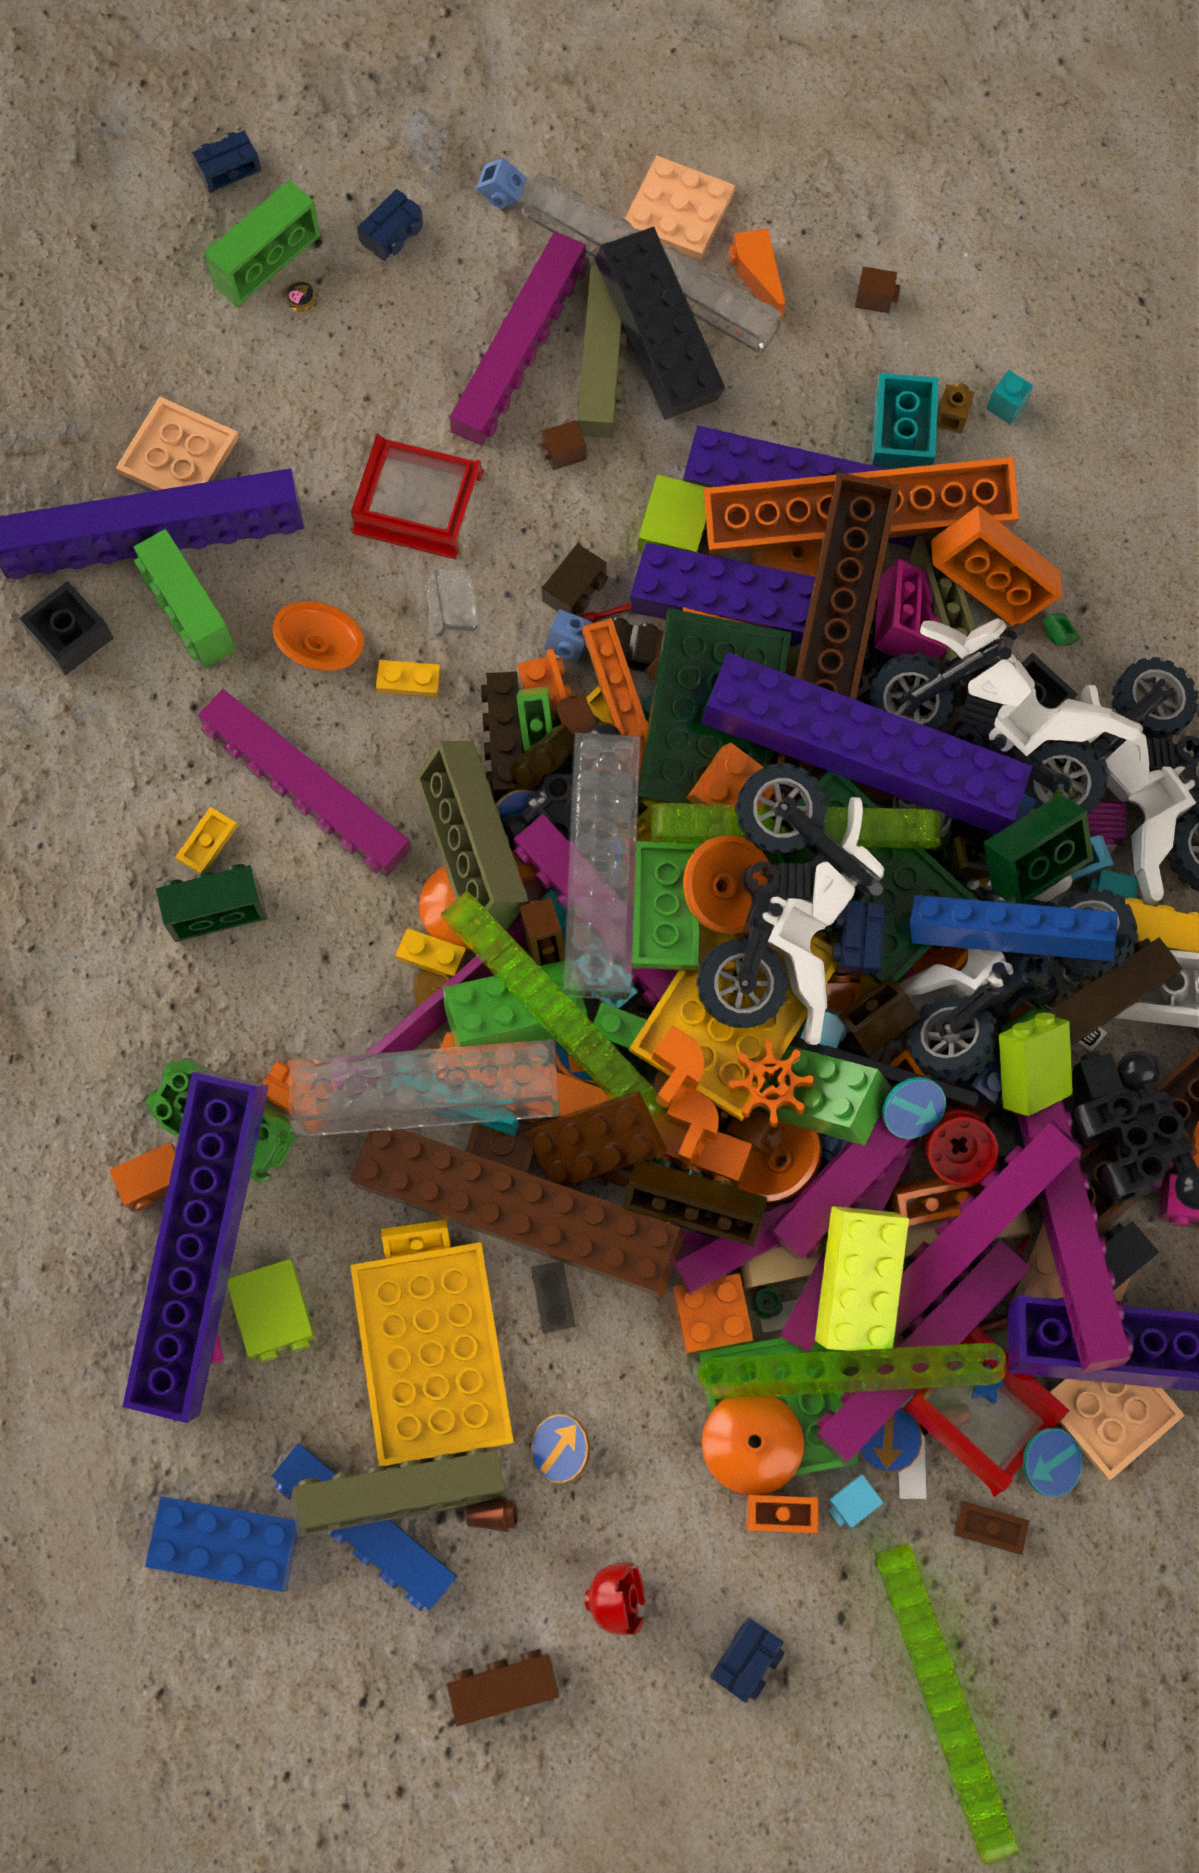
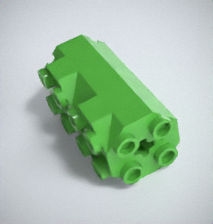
(168, 1107)

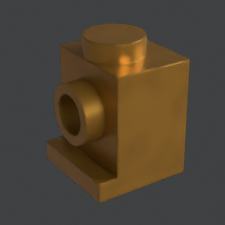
(954, 407)

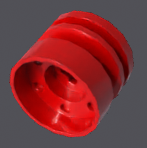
(963, 1163)

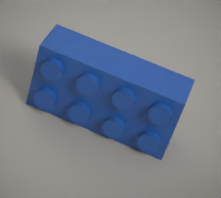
(222, 1544)

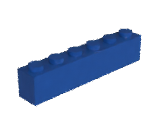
(1014, 927)
(383, 1543)

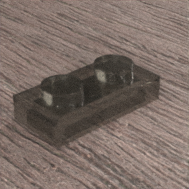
(553, 1297)

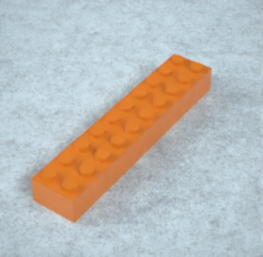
(797, 509)

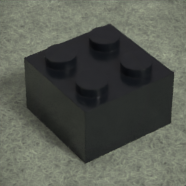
(66, 628)

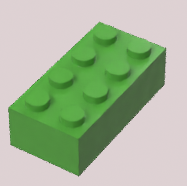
(262, 243)
(183, 599)
(490, 1014)
(842, 1100)

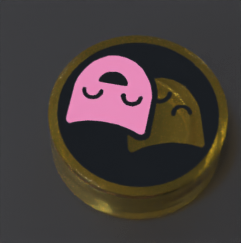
(300, 296)

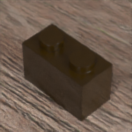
(575, 581)
(879, 1016)

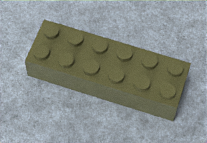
(470, 830)

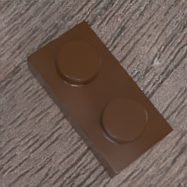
(991, 1527)

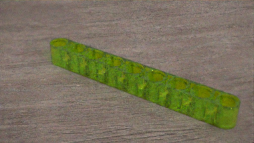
(878, 827)
(546, 1001)
(865, 1380)
(946, 1704)

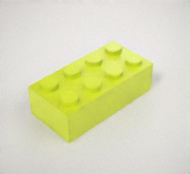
(861, 1279)

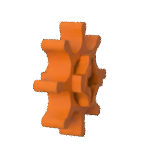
(772, 1097)

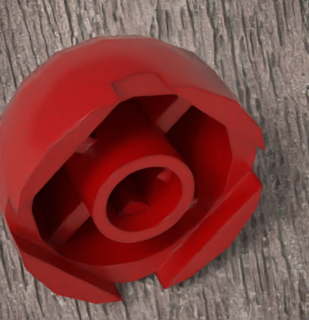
(615, 1599)

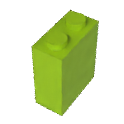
(674, 515)
(1035, 1064)
(271, 1311)

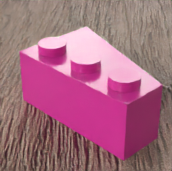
(901, 610)

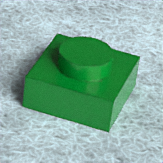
(1060, 629)

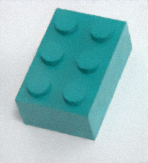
(904, 421)

